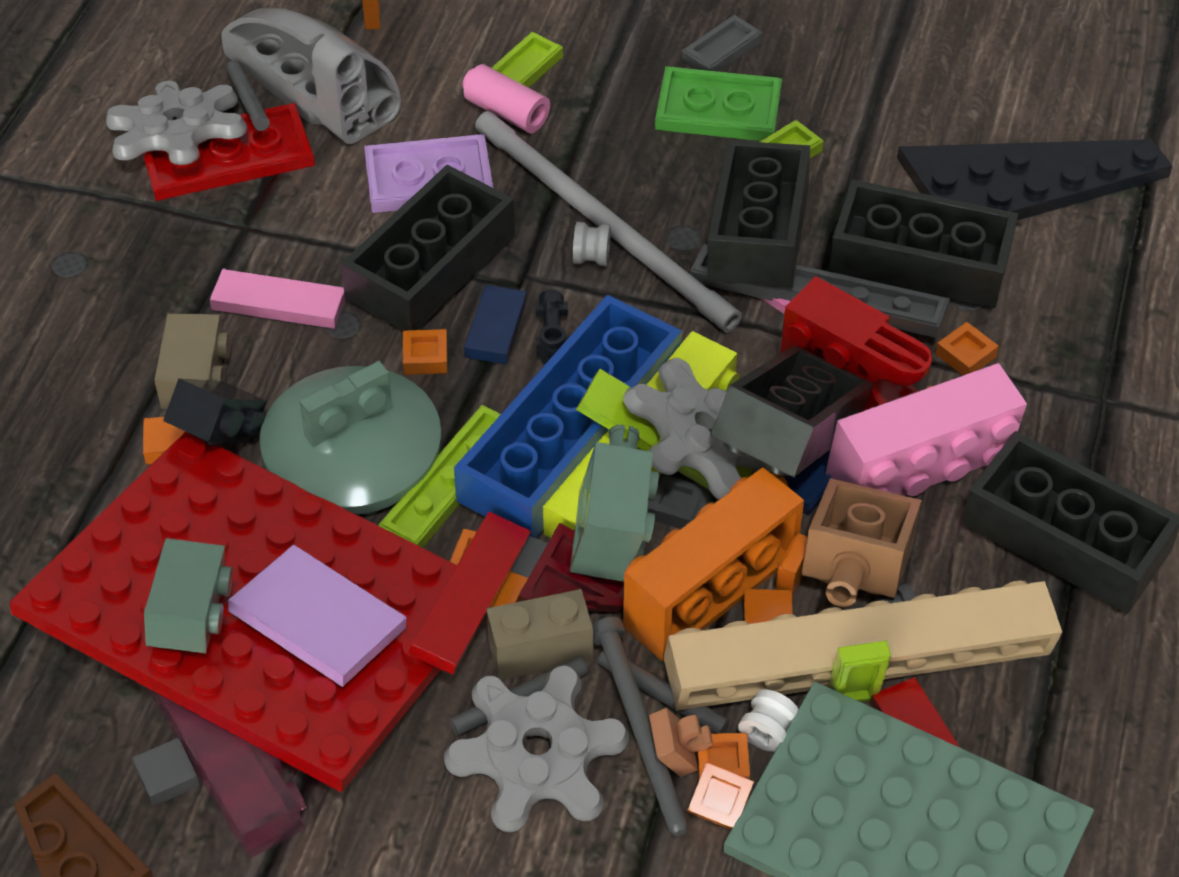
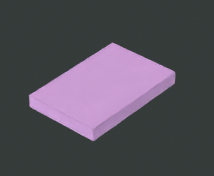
(403, 168)
(317, 615)

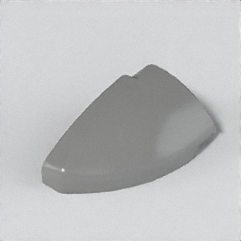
(316, 69)

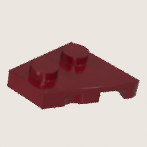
(554, 577)

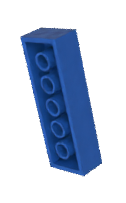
(541, 432)

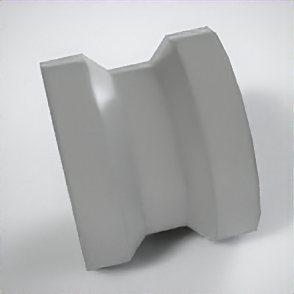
(591, 243)

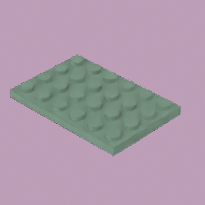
(889, 800)

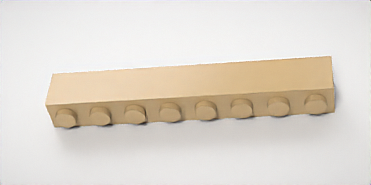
(921, 636)

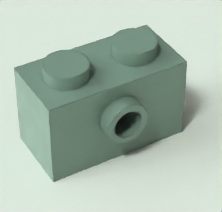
(186, 596)

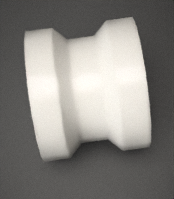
(768, 719)

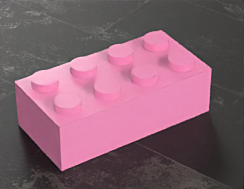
(928, 434)

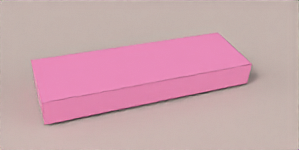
(278, 298)

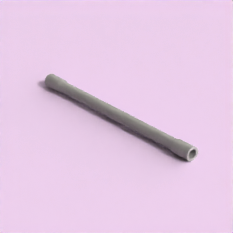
(707, 301)

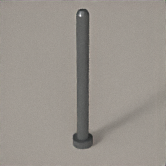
(608, 634)

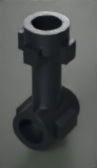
(552, 335)

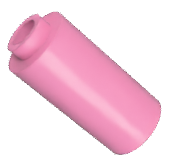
(506, 98)

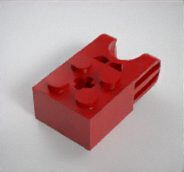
(855, 339)

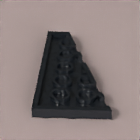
(1033, 175)

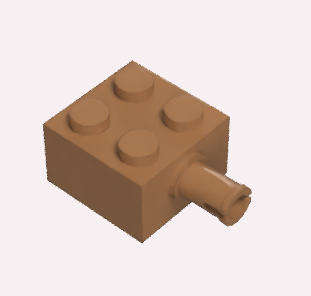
(860, 541)

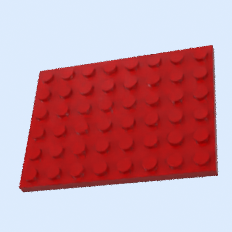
(245, 681)

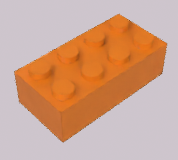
(711, 561)

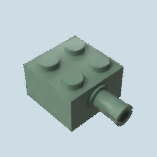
(614, 507)

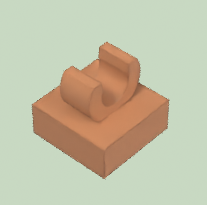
(678, 740)

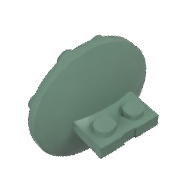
(352, 436)

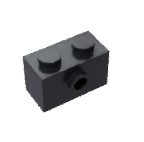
(215, 411)

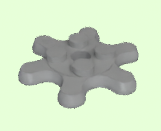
(197, 115)
(684, 425)
(529, 777)

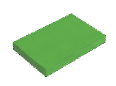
(718, 103)

